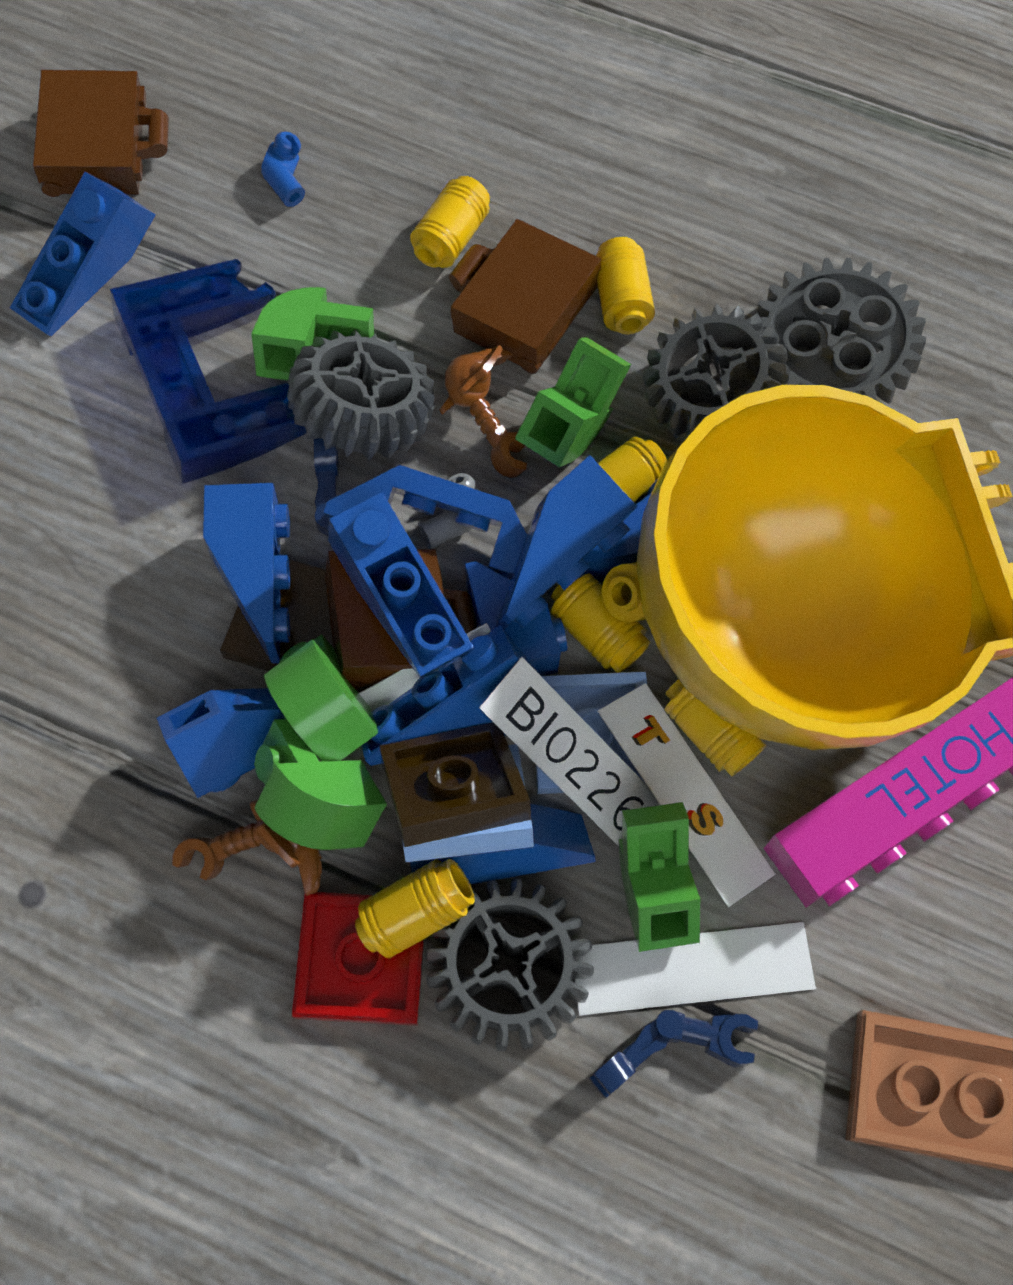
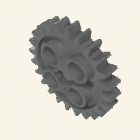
(840, 333)

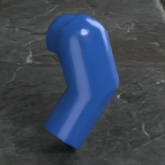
(280, 166)

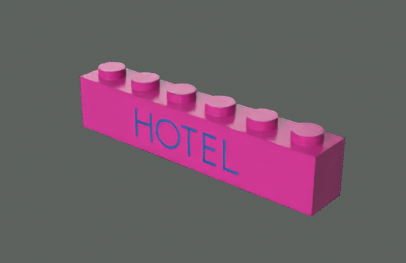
(897, 801)

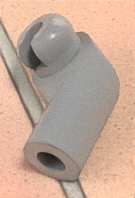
(443, 527)

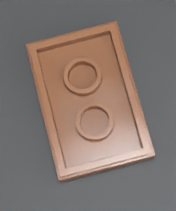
(932, 1091)

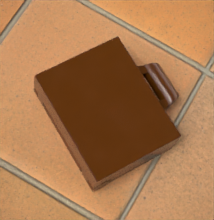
(94, 126)
(522, 293)
(359, 639)

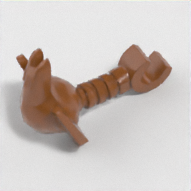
(467, 386)
(243, 839)

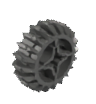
(754, 356)
(360, 394)
(535, 946)

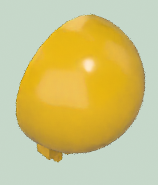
(825, 567)

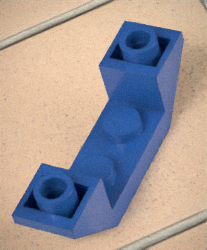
(426, 492)

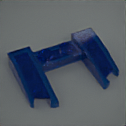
(156, 326)

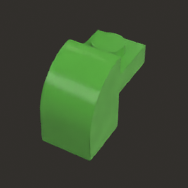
(295, 321)
(575, 410)
(320, 700)
(311, 800)
(658, 877)

